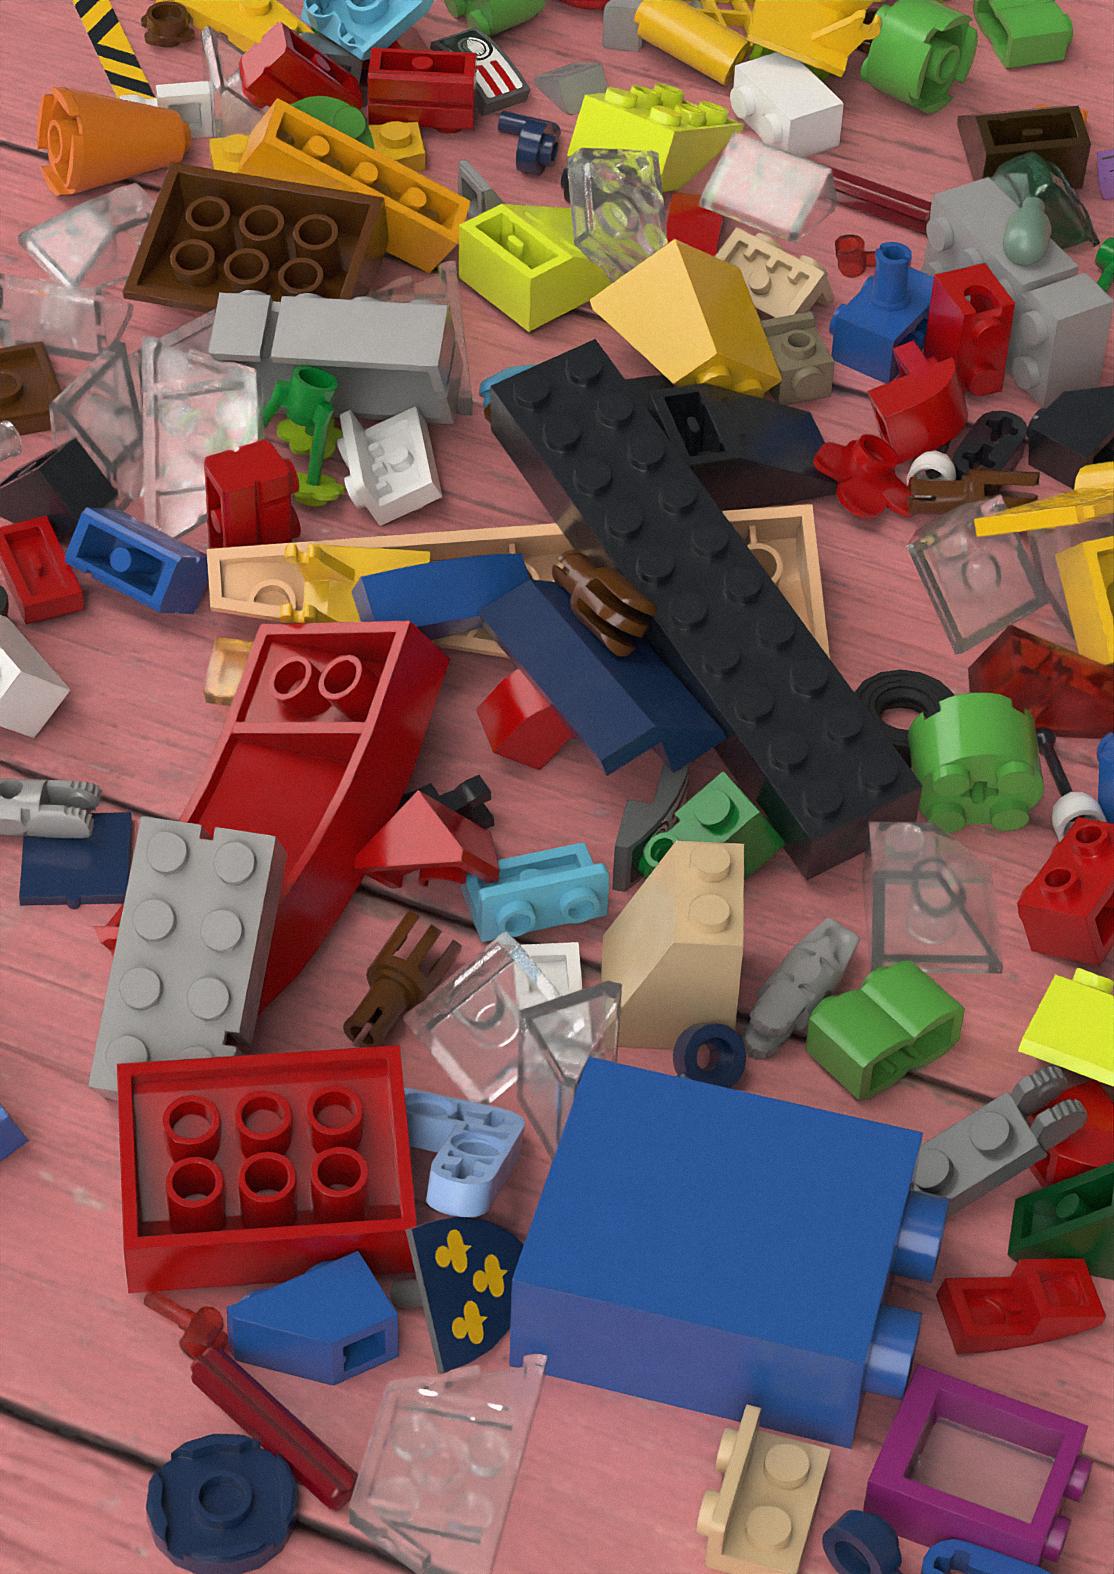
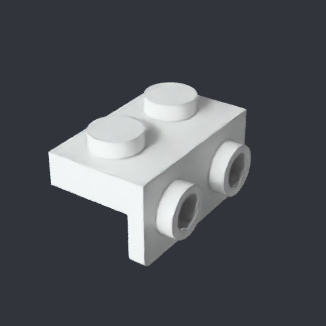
(389, 464)

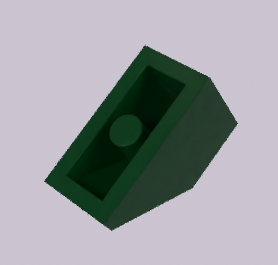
(1068, 1222)

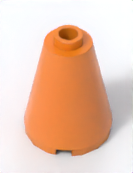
(104, 139)

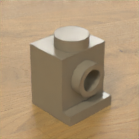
(800, 357)

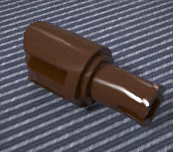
(953, 493)
(604, 601)
(397, 982)

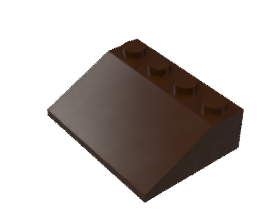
(255, 234)

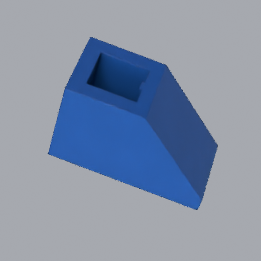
(317, 1324)

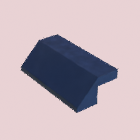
(605, 700)

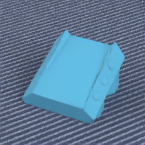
(363, 23)

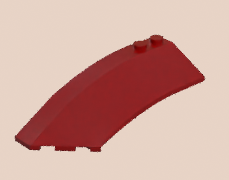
(319, 761)

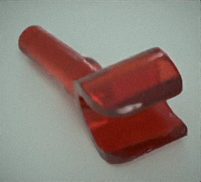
(852, 255)
(200, 1328)

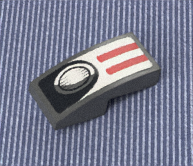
(497, 78)
(644, 821)

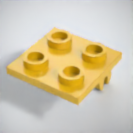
(813, 30)
(332, 575)

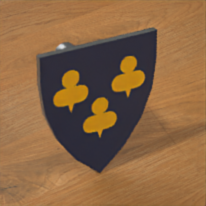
(462, 1284)

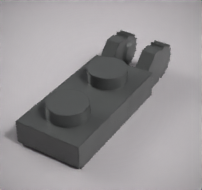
(998, 1140)

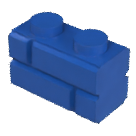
(138, 560)

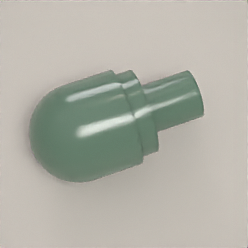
(1027, 233)

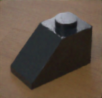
(1072, 433)
(55, 486)

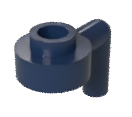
(537, 141)
(725, 1049)
(862, 1545)

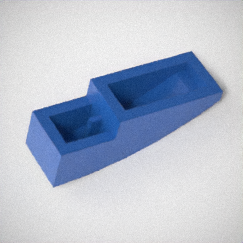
(439, 595)

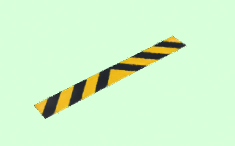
(113, 48)

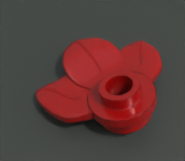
(864, 476)

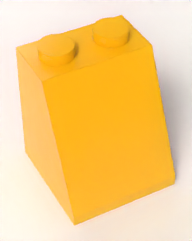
(692, 320)

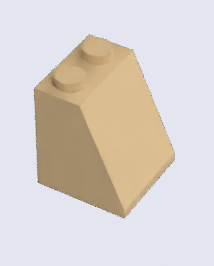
(679, 945)

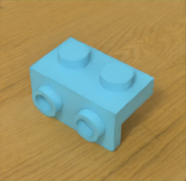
(538, 892)

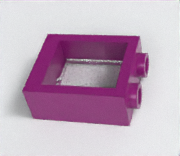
(987, 1473)

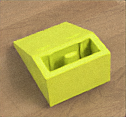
(659, 121)
(527, 263)

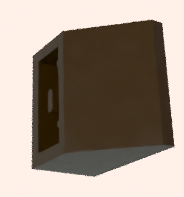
(1051, 132)

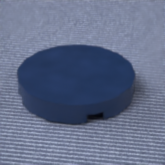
(222, 1505)

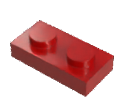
(38, 571)

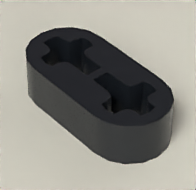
(979, 445)

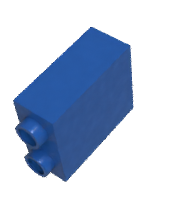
(726, 1253)

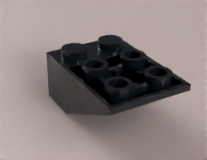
(742, 445)

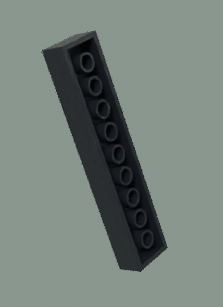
(721, 623)

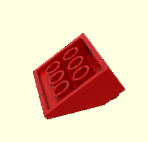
(263, 1166)

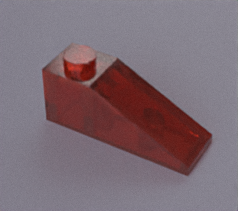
(1050, 681)

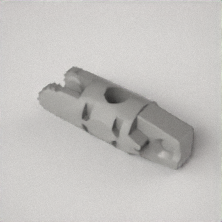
(47, 808)
(797, 986)

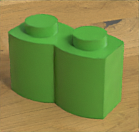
(1024, 30)
(884, 1028)

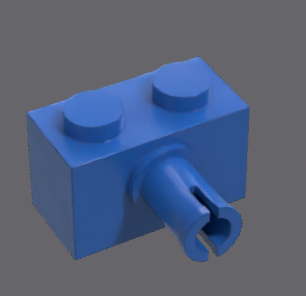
(883, 315)

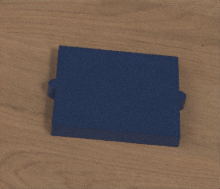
(79, 869)

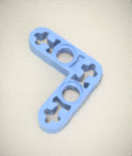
(473, 1145)

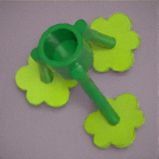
(308, 428)

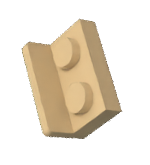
(775, 279)
(764, 1502)

